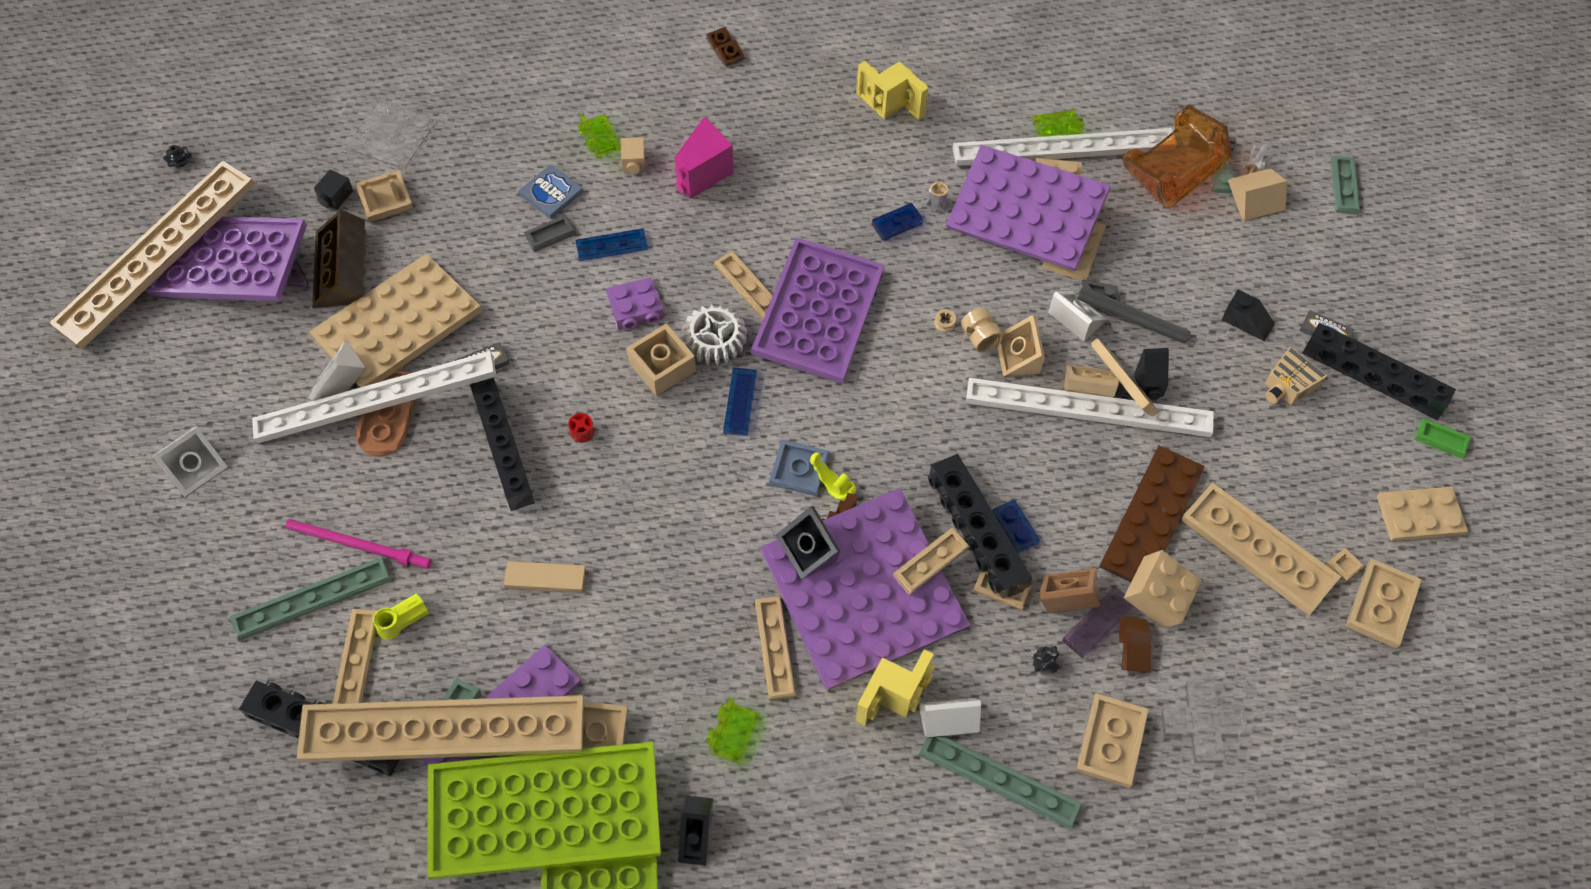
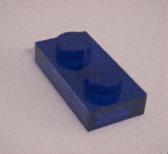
(897, 221)
(1016, 526)

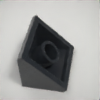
(808, 543)

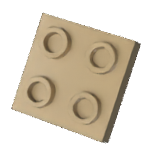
(384, 196)

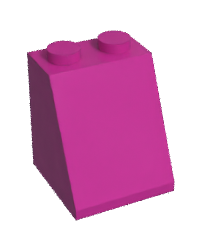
(703, 160)

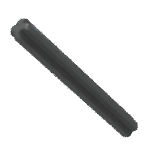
(1133, 315)

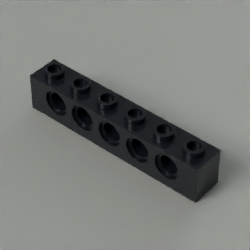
(1379, 371)
(502, 444)
(954, 472)
(263, 697)

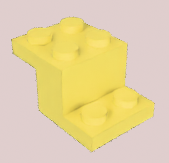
(892, 90)
(895, 688)

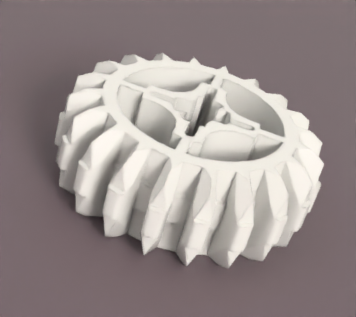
(706, 343)

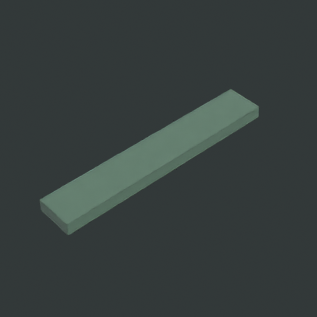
(310, 598)
(1001, 780)

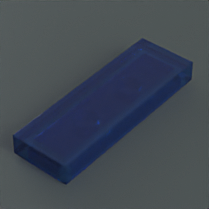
(611, 244)
(740, 401)

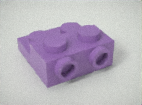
(635, 303)

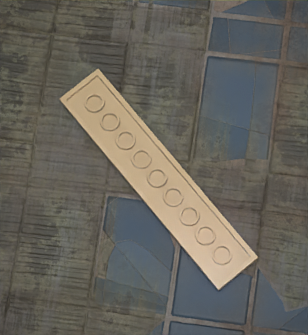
(152, 254)
(441, 728)

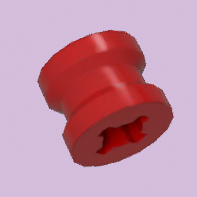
(578, 422)

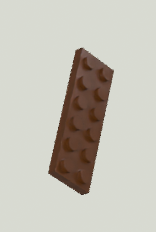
(1152, 512)

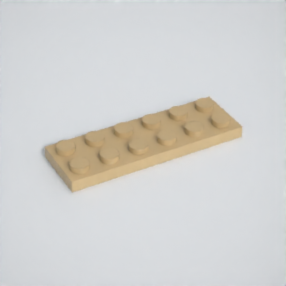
(1261, 548)

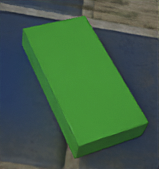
(1442, 438)

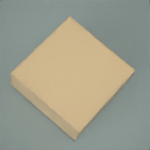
(1345, 565)

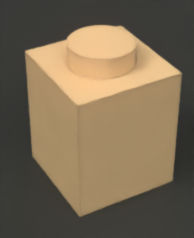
(633, 154)

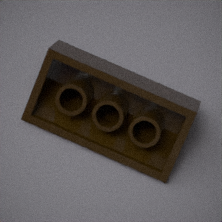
(339, 261)

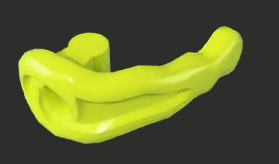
(836, 486)

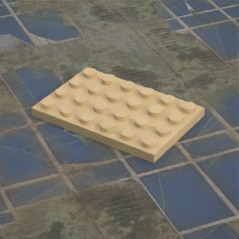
(398, 319)

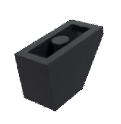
(1248, 315)
(1152, 372)
(695, 830)

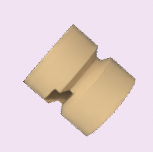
(981, 329)

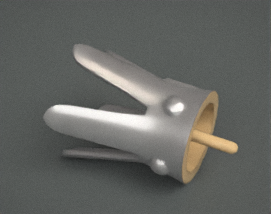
(1256, 164)
(938, 193)

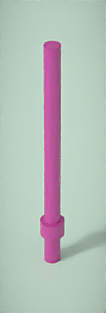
(402, 556)

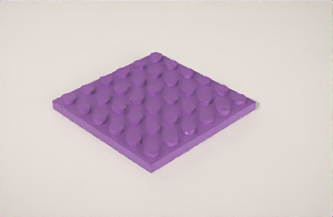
(855, 606)

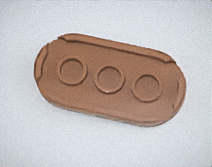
(385, 427)

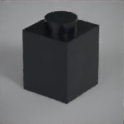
(333, 189)

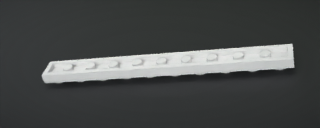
(1066, 145)
(373, 397)
(1088, 407)

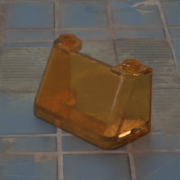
(1183, 158)

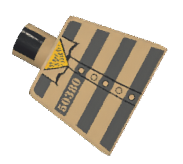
(1293, 378)

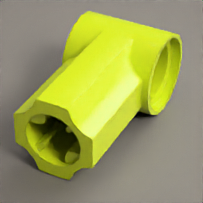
(400, 615)

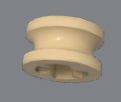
(944, 313)

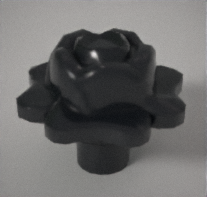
(177, 156)
(1045, 659)

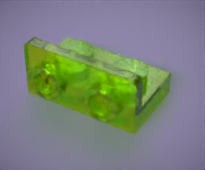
(1057, 123)
(599, 135)
(732, 731)

